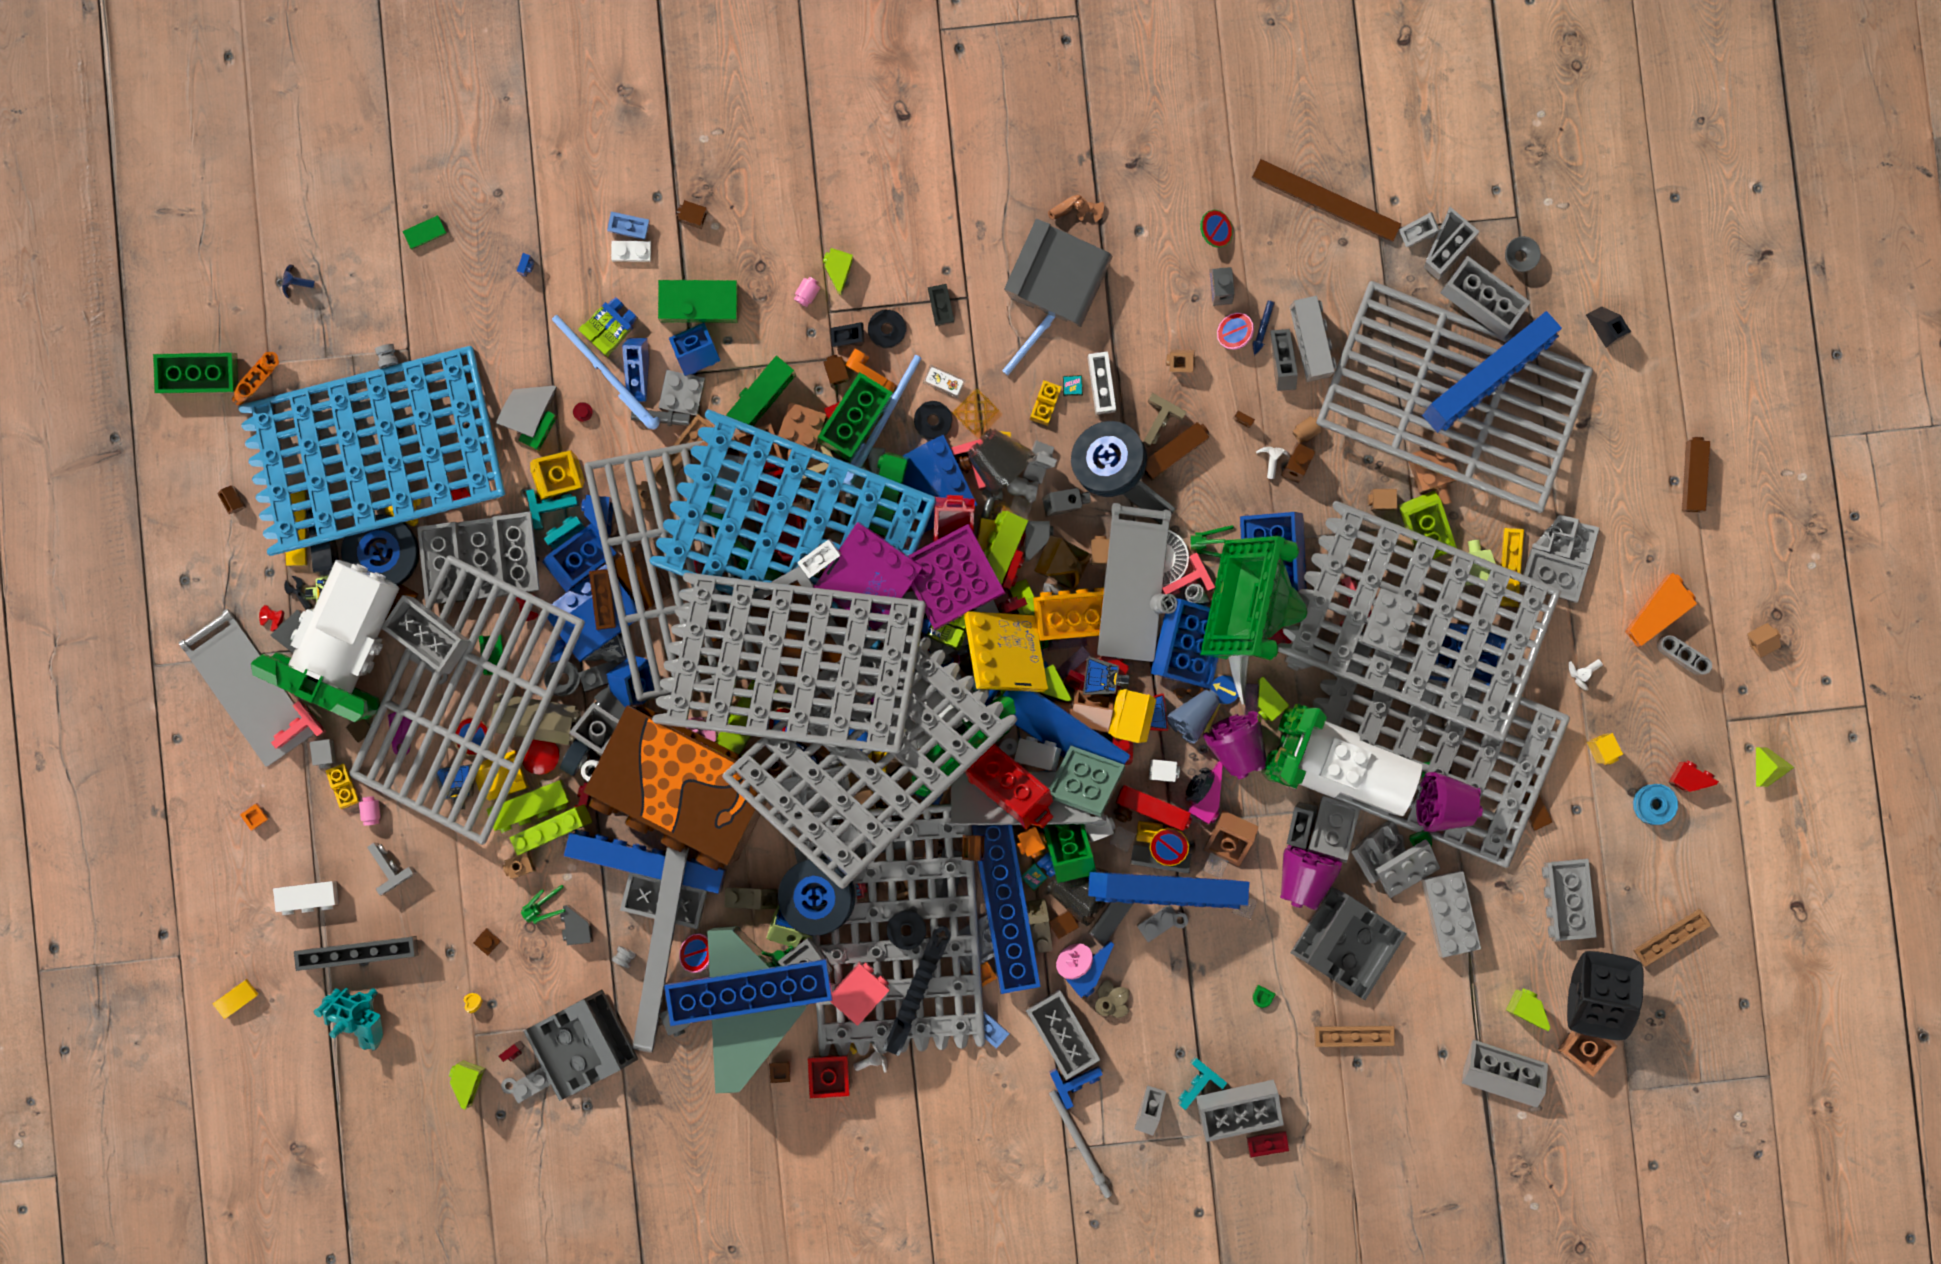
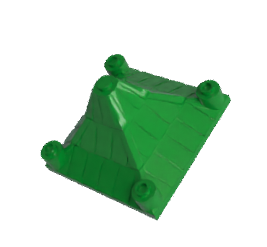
(1252, 598)

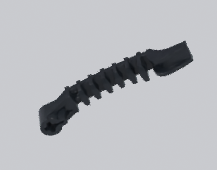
(919, 983)

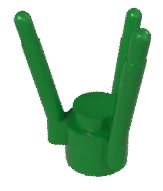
(1199, 542)
(532, 910)
(777, 955)

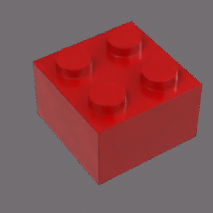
(828, 1076)

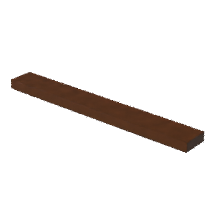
(1326, 200)

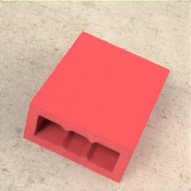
(859, 992)

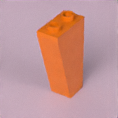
(1661, 609)

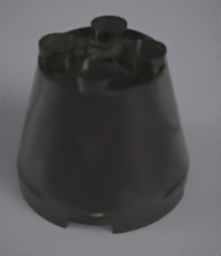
(998, 459)
(1075, 898)

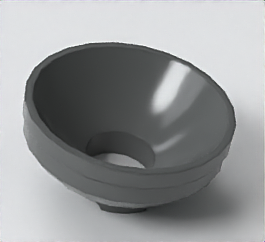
(1526, 245)
(571, 686)

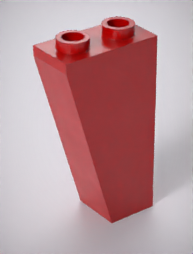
(1154, 808)

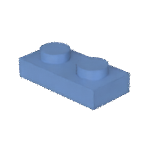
(628, 225)
(994, 1032)

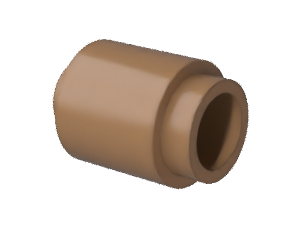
(1306, 430)

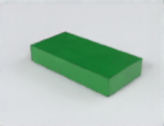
(424, 232)

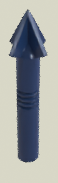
(1258, 343)

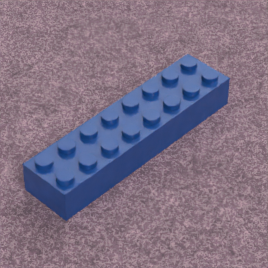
(1492, 372)
(639, 860)
(1168, 890)
(748, 992)

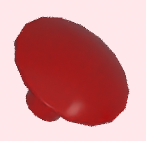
(541, 757)

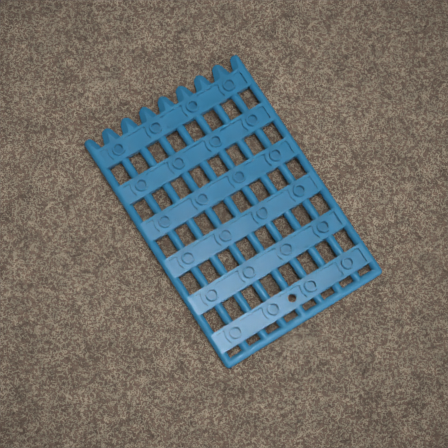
(344, 419)
(706, 475)

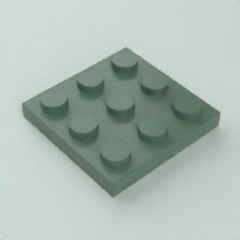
(1086, 781)

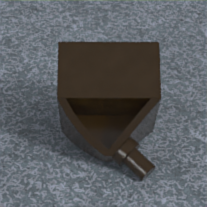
(1063, 562)

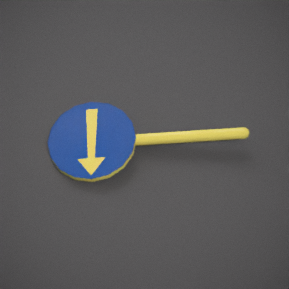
(1226, 690)

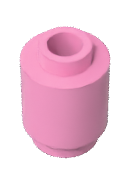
(807, 291)
(369, 811)

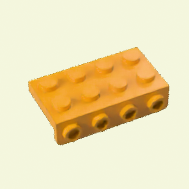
(1068, 614)

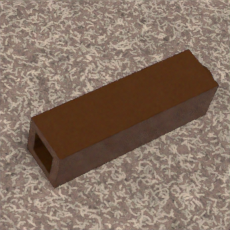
(1176, 450)
(1696, 475)

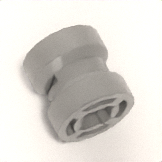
(386, 355)
(1163, 603)

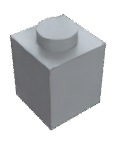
(323, 753)

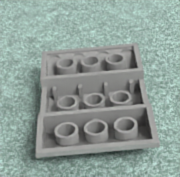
(495, 545)

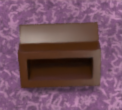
(231, 499)
(973, 847)

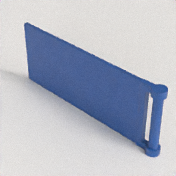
(1052, 724)

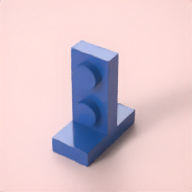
(1074, 1084)

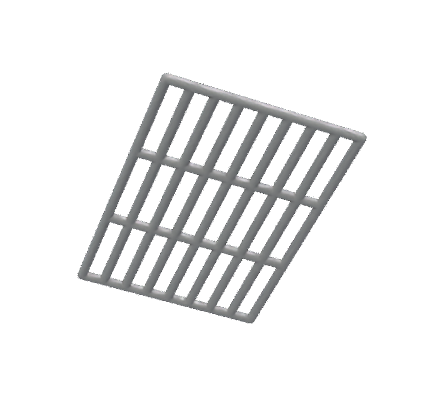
(1418, 381)
(644, 536)
(449, 734)

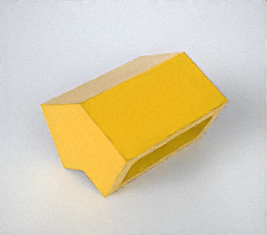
(1146, 831)

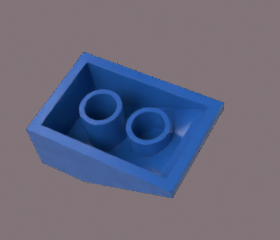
(576, 557)

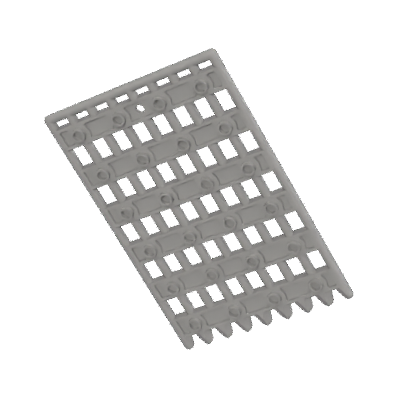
(809, 664)
(1453, 696)
(1488, 751)
(870, 774)
(875, 951)

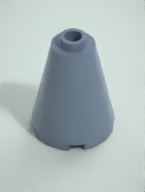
(1194, 715)

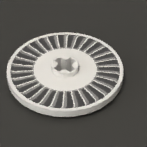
(1175, 559)

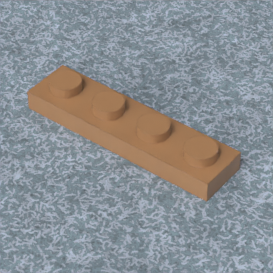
(688, 436)
(1671, 937)
(1354, 1036)

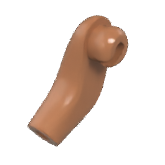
(1066, 206)

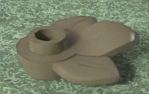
(1114, 998)

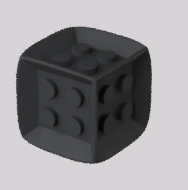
(1605, 995)

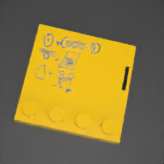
(1005, 652)

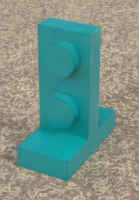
(547, 505)
(1199, 1082)

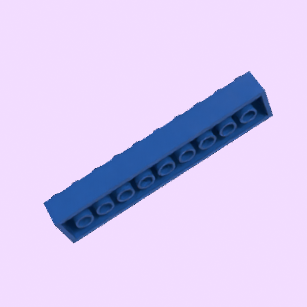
(1006, 910)

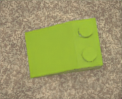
(1427, 518)

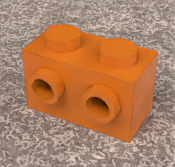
(1031, 842)

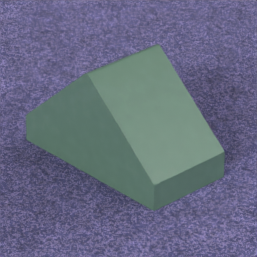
(748, 1039)

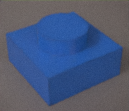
(525, 265)

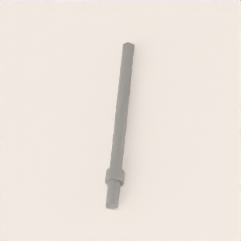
(1098, 1178)

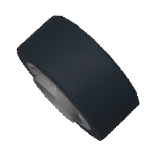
(575, 757)

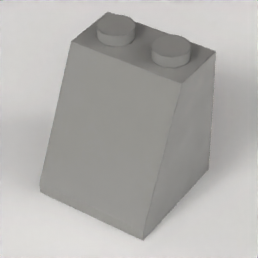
(595, 728)

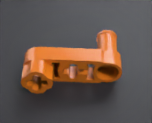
(857, 363)
(263, 370)

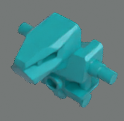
(352, 1015)

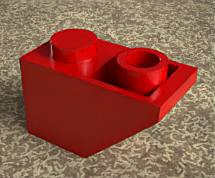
(1691, 779)

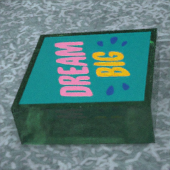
(1072, 385)

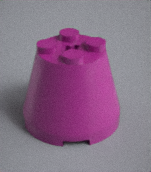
(1238, 744)
(1447, 803)
(1307, 877)

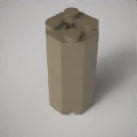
(554, 726)

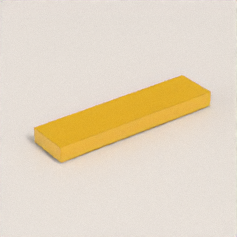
(299, 556)
(1512, 559)

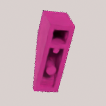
(1207, 808)

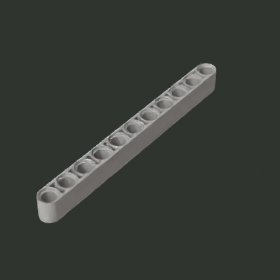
(660, 949)

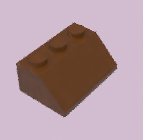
(643, 578)

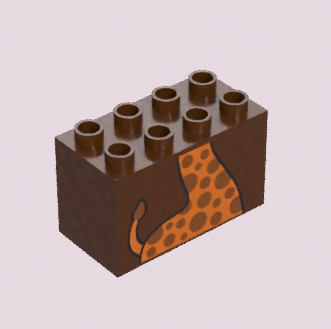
(673, 784)

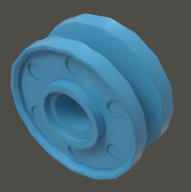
(1643, 804)

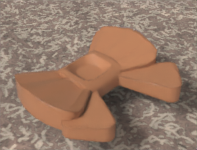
(1096, 209)

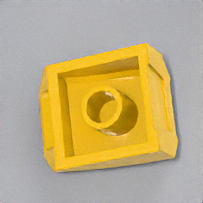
(556, 474)
(1132, 716)
(518, 784)

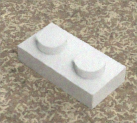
(631, 251)
(819, 558)

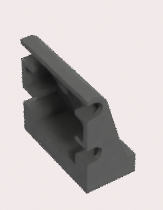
(1057, 273)
(1348, 943)
(581, 1045)

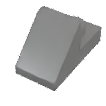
(1421, 229)

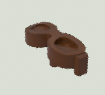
(1182, 692)

